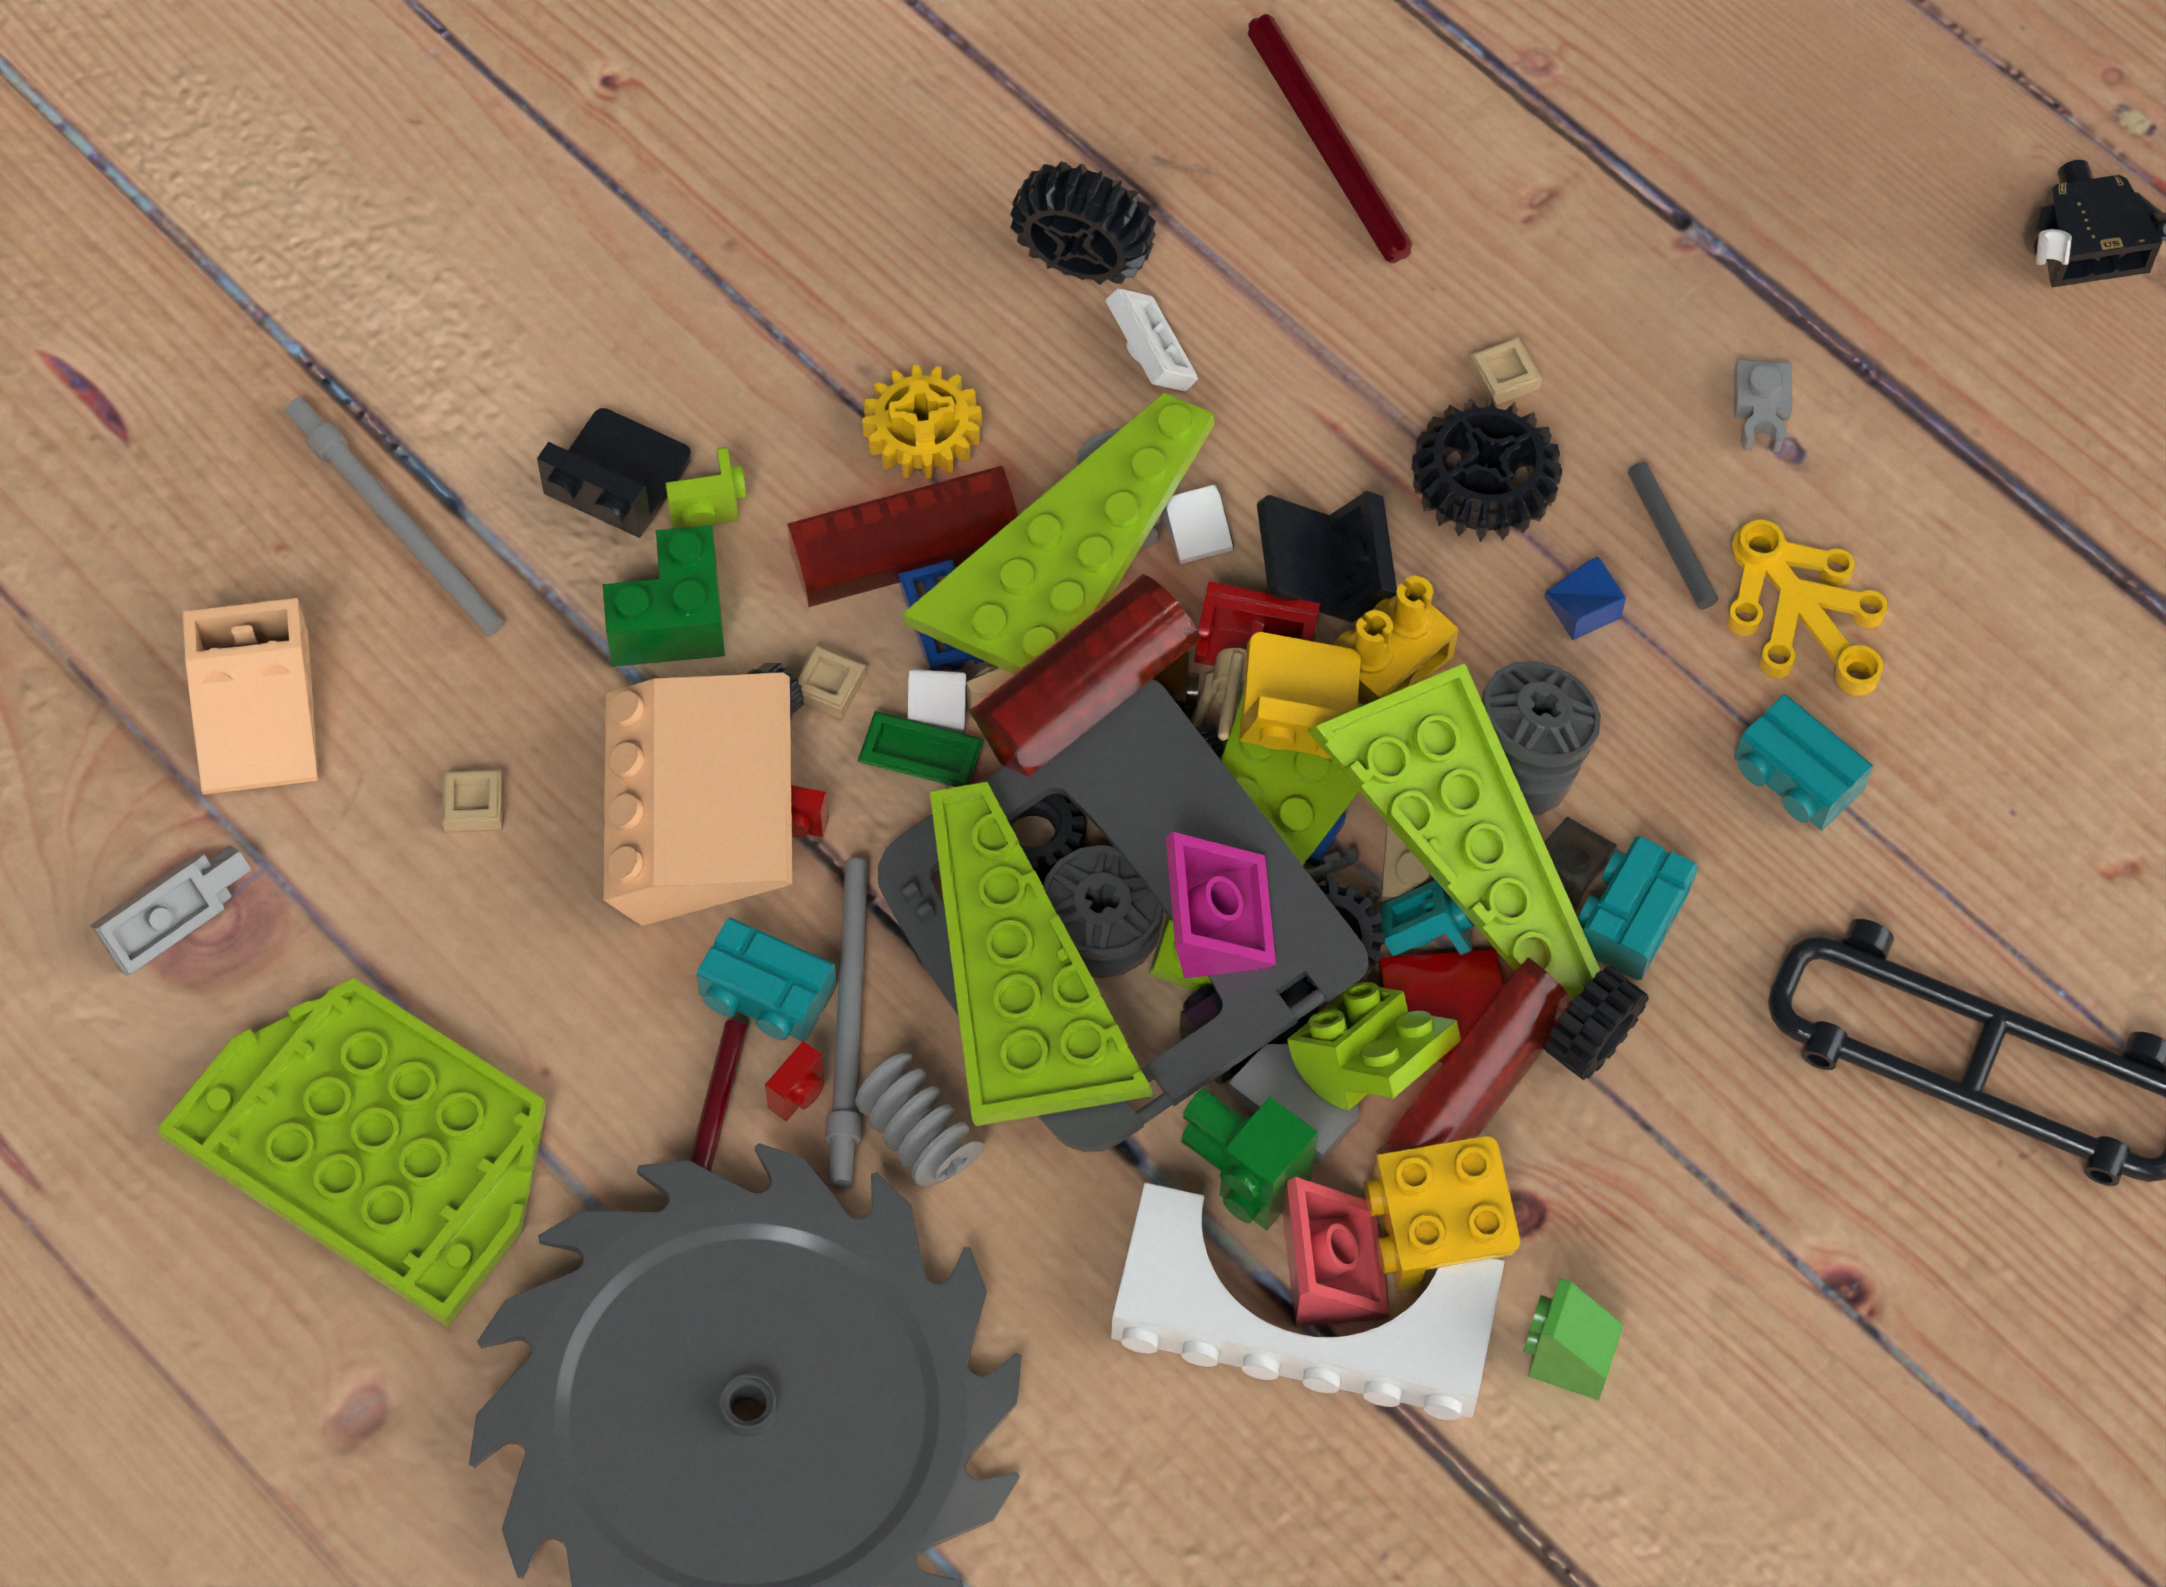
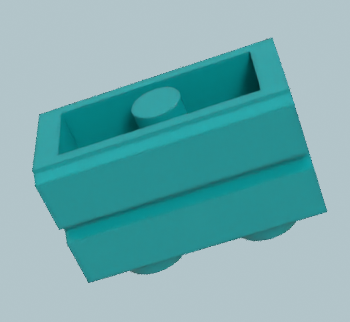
(1802, 763)
(1637, 906)
(765, 981)

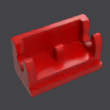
(1237, 613)

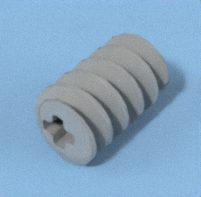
(913, 1125)

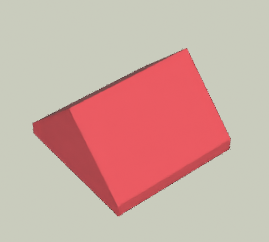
(1332, 1256)

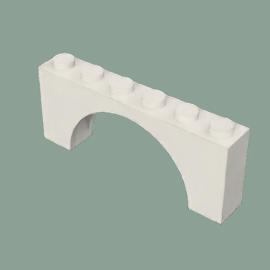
(1178, 1305)

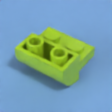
(1368, 1045)

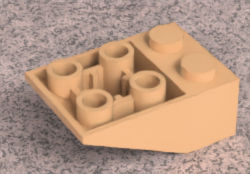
(251, 695)

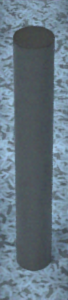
(1672, 535)

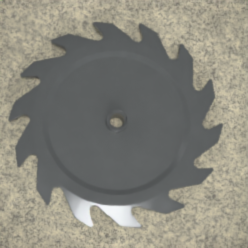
(729, 1304)

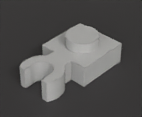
(1764, 398)

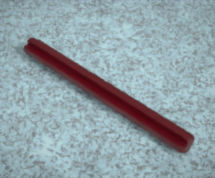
(1330, 139)

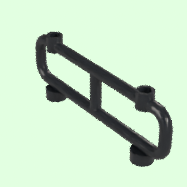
(1865, 952)

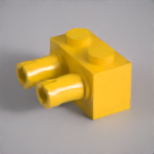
(1400, 641)

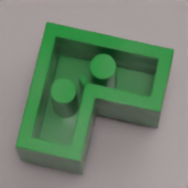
(668, 615)

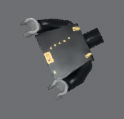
(2094, 228)

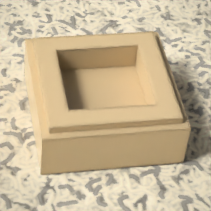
(1505, 371)
(830, 681)
(472, 800)

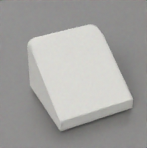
(1197, 524)
(938, 698)

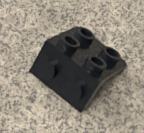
(614, 470)
(1328, 558)

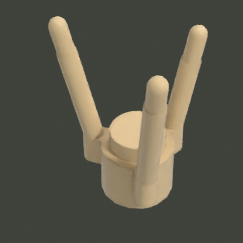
(1225, 685)

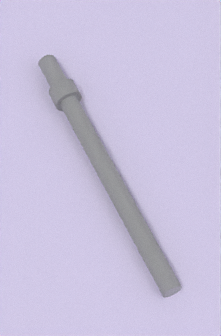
(330, 446)
(843, 1123)

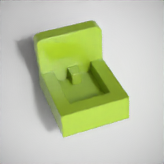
(708, 498)

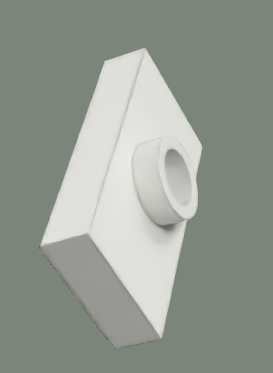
(1151, 340)

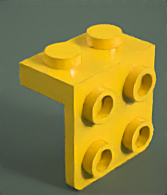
(1294, 688)
(1441, 1208)

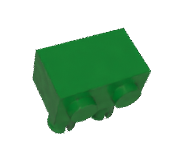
(1251, 1153)

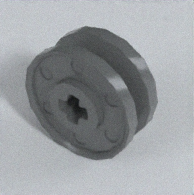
(1131, 916)

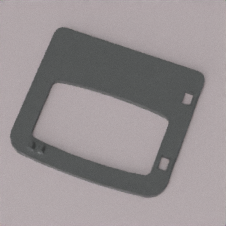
(1138, 781)

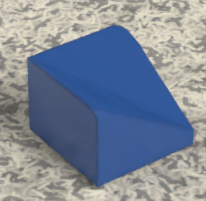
(1586, 599)

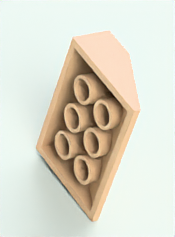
(696, 793)

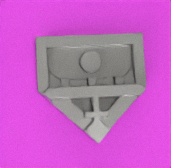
(1275, 1075)

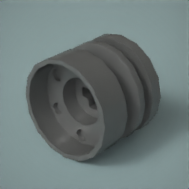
(1543, 726)

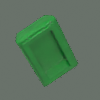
(920, 750)

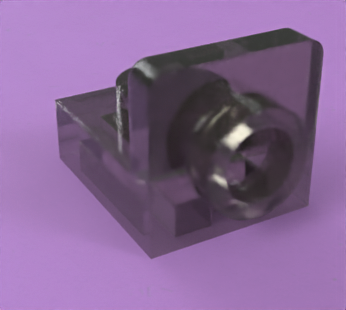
(1578, 857)

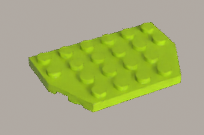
(371, 1141)

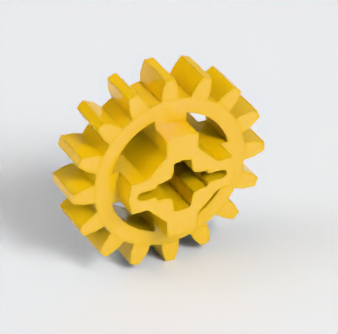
(922, 421)

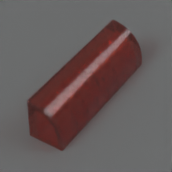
(877, 539)
(1084, 675)
(1484, 1063)

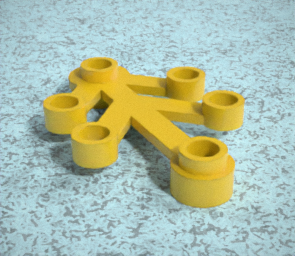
(1804, 601)

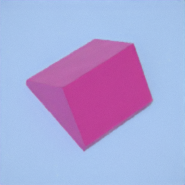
(1219, 907)

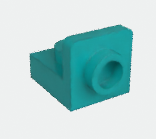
(1421, 917)

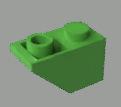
(1572, 1341)

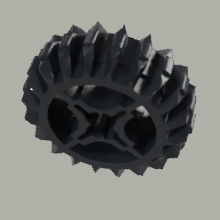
(1083, 223)
(1481, 487)

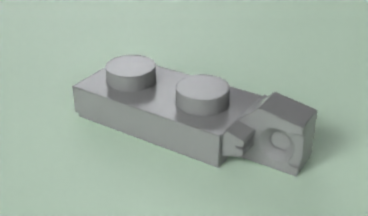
(169, 908)

